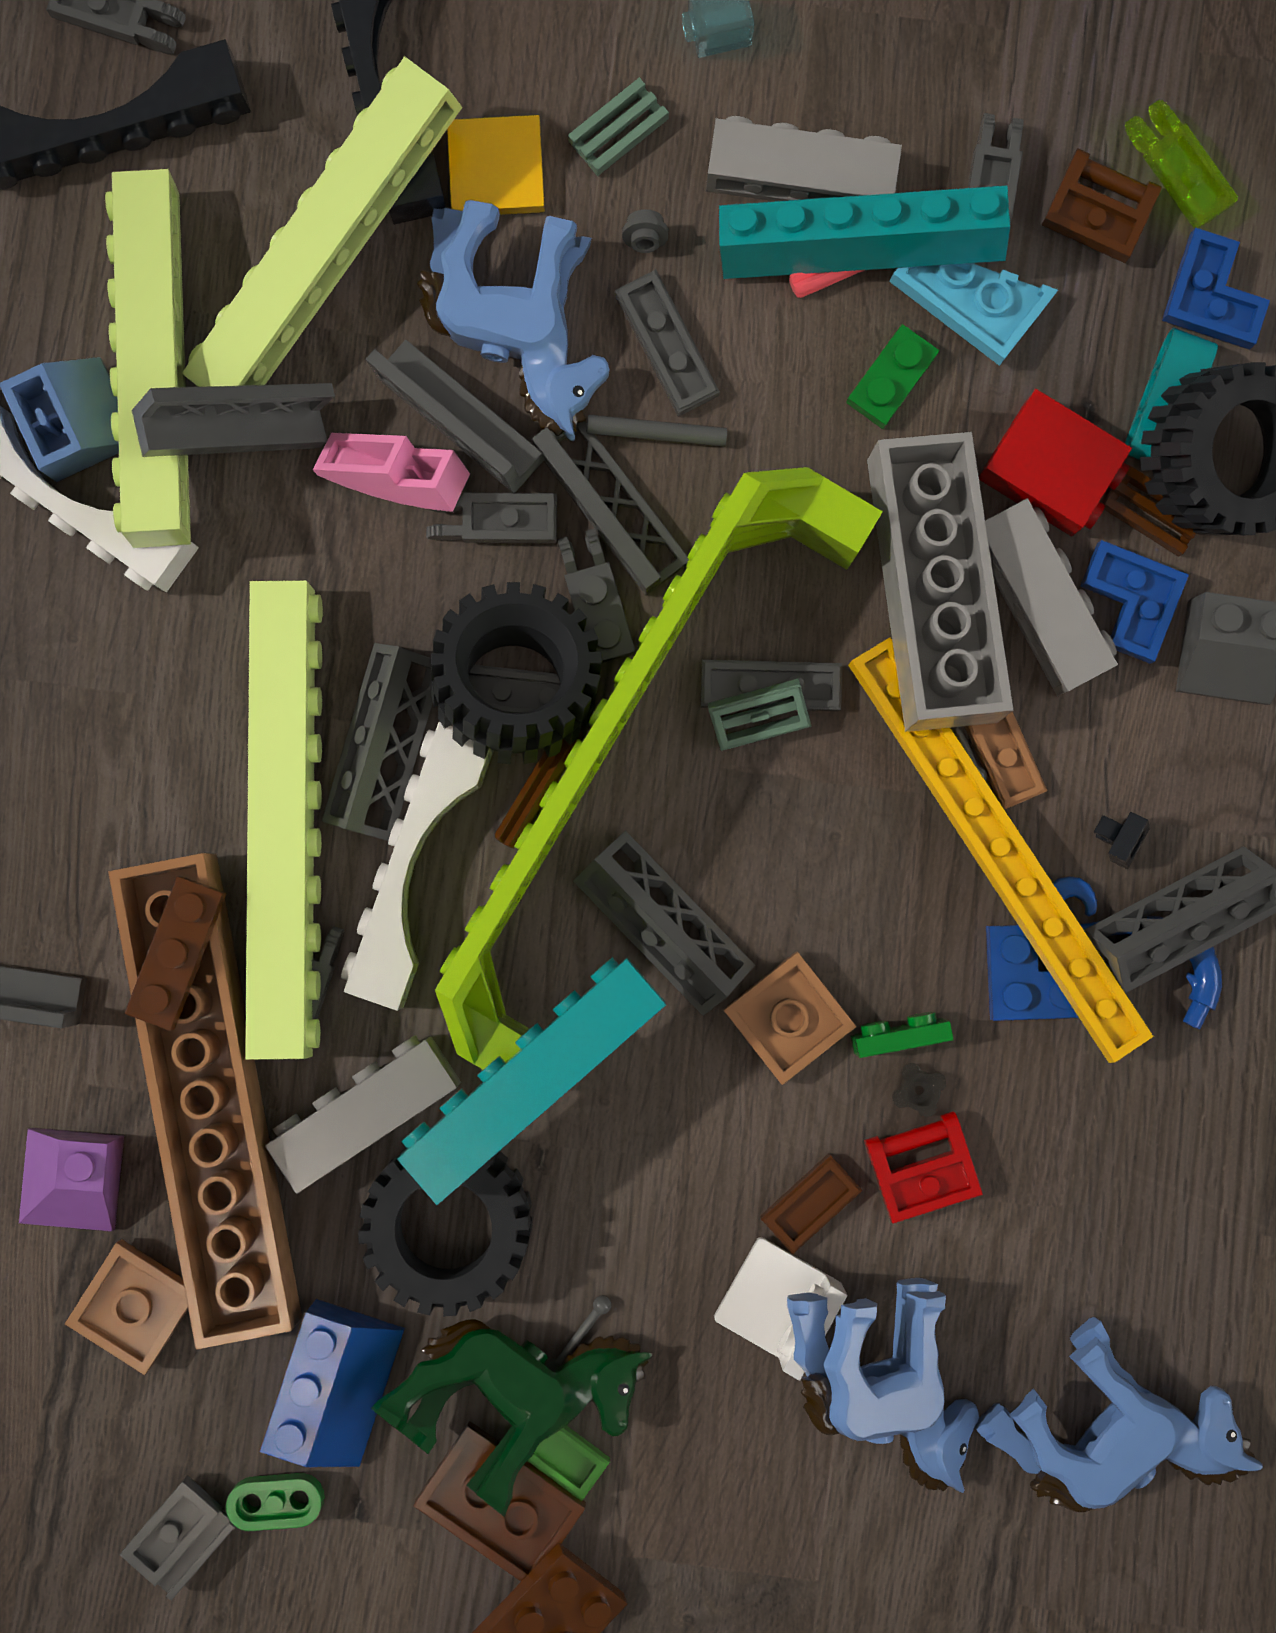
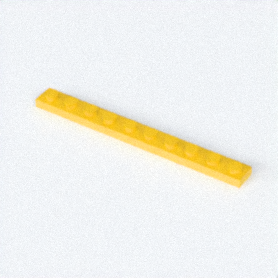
(1008, 865)

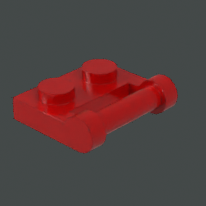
(929, 1182)

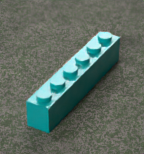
(864, 232)
(531, 1080)

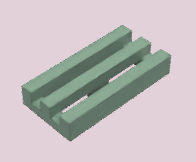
(647, 102)
(756, 698)

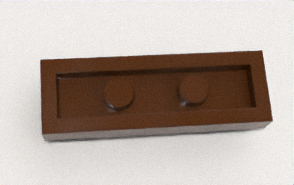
(175, 953)

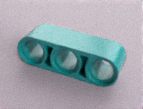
(1177, 357)

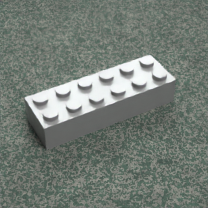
(939, 582)

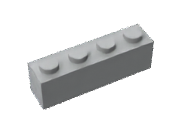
(798, 164)
(1045, 599)
(363, 1113)

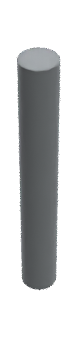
(656, 430)

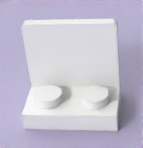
(758, 1300)

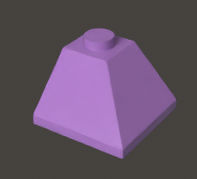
(71, 1179)

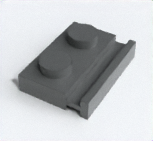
(178, 1538)

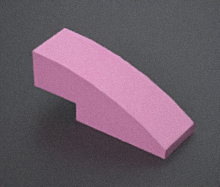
(393, 470)

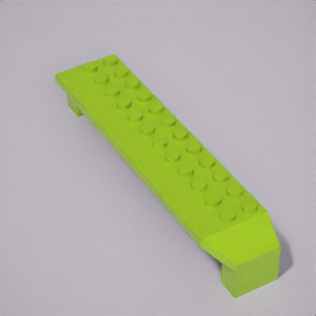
(759, 511)

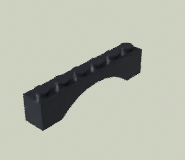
(363, 26)
(194, 92)

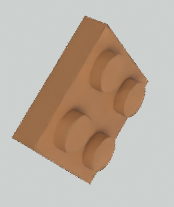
(789, 1017)
(131, 1307)

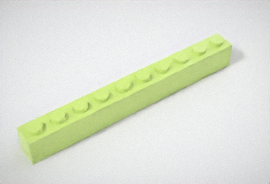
(282, 821)

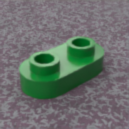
(277, 1505)

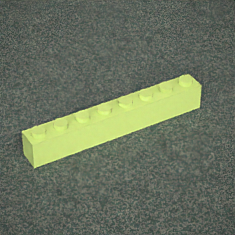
(326, 230)
(147, 349)

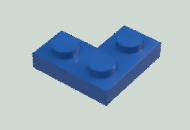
(1203, 300)
(1147, 594)
(1015, 982)

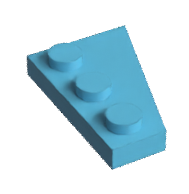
(976, 303)

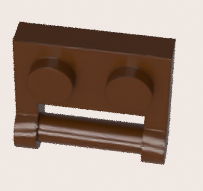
(1096, 218)

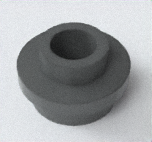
(645, 231)

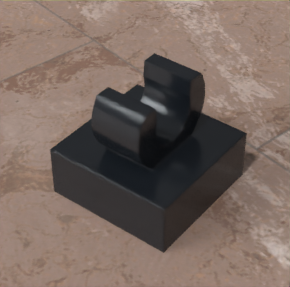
(1124, 838)

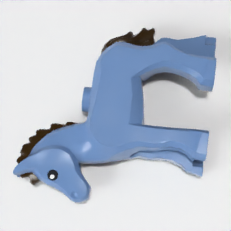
(513, 319)
(888, 1395)
(1124, 1440)

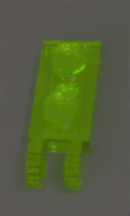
(1182, 165)

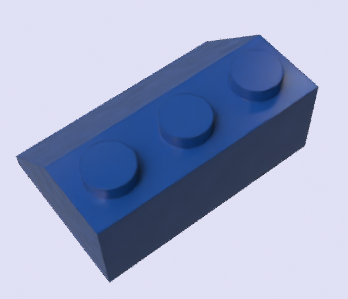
(331, 1386)

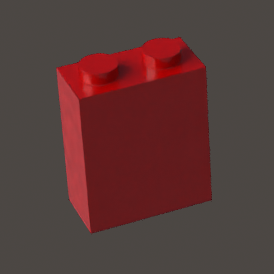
(1057, 463)

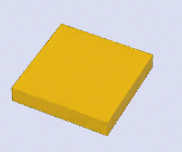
(497, 163)

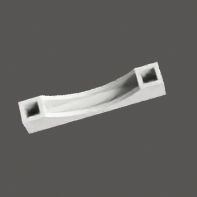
(146, 565)
(386, 956)

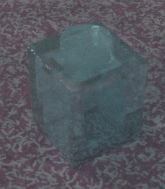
(718, 25)

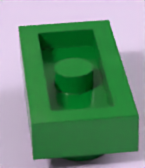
(892, 376)
(920, 1031)

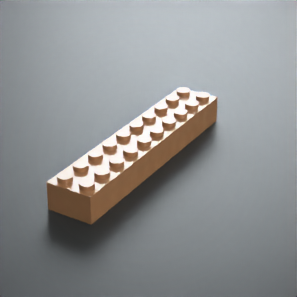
(210, 1125)

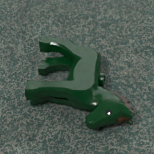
(520, 1389)

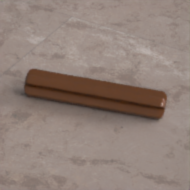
(528, 800)

